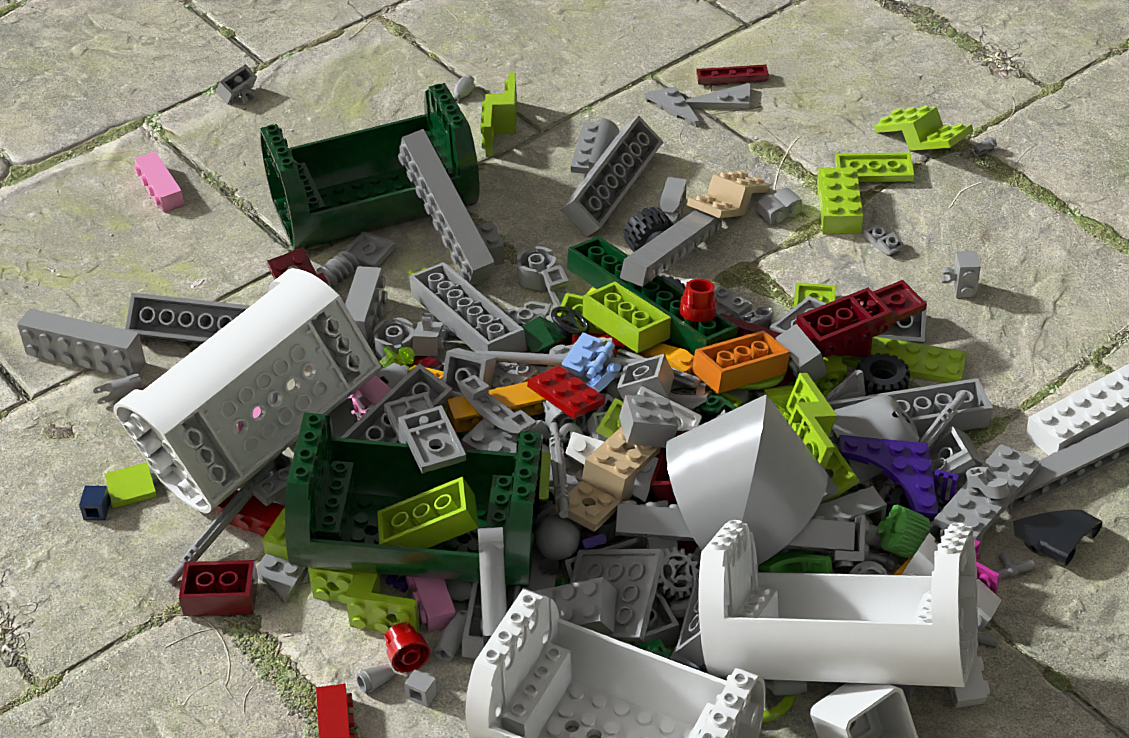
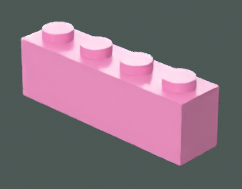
(158, 182)
(433, 600)

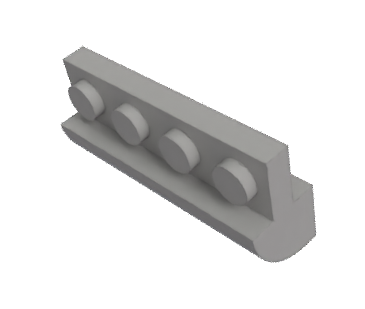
(592, 144)

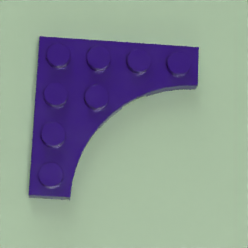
(901, 462)

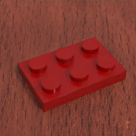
(566, 392)

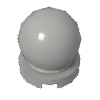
(556, 536)

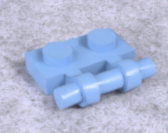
(582, 354)
(605, 377)

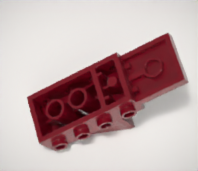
(852, 321)

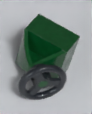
(544, 334)

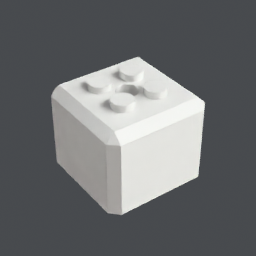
(863, 712)

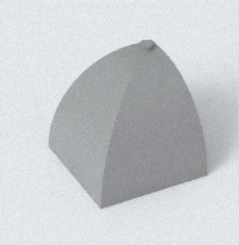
(746, 470)

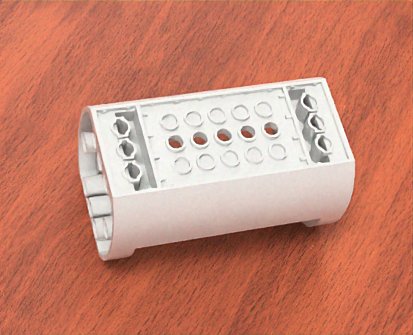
(191, 411)
(839, 623)
(555, 675)

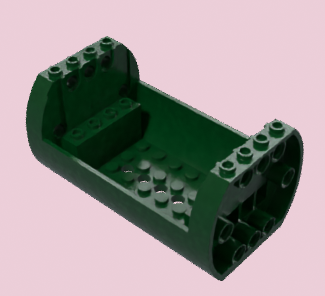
(356, 178)
(344, 482)

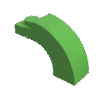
(797, 562)

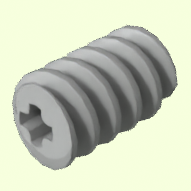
(339, 268)

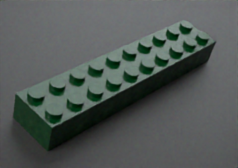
(602, 264)

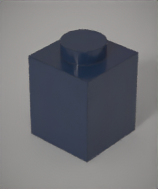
(95, 502)

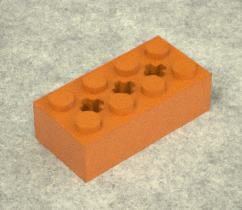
(740, 361)

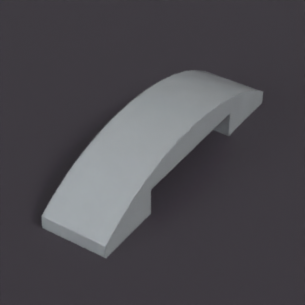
(556, 284)
(491, 409)

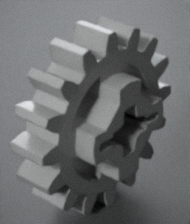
(684, 575)

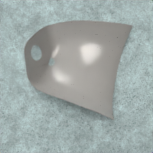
(874, 420)

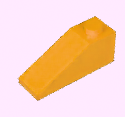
(677, 357)

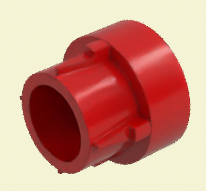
(699, 301)
(406, 648)

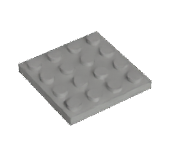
(634, 577)

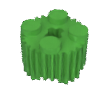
(903, 531)

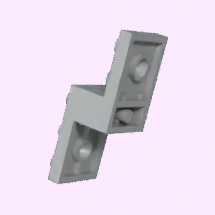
(425, 426)

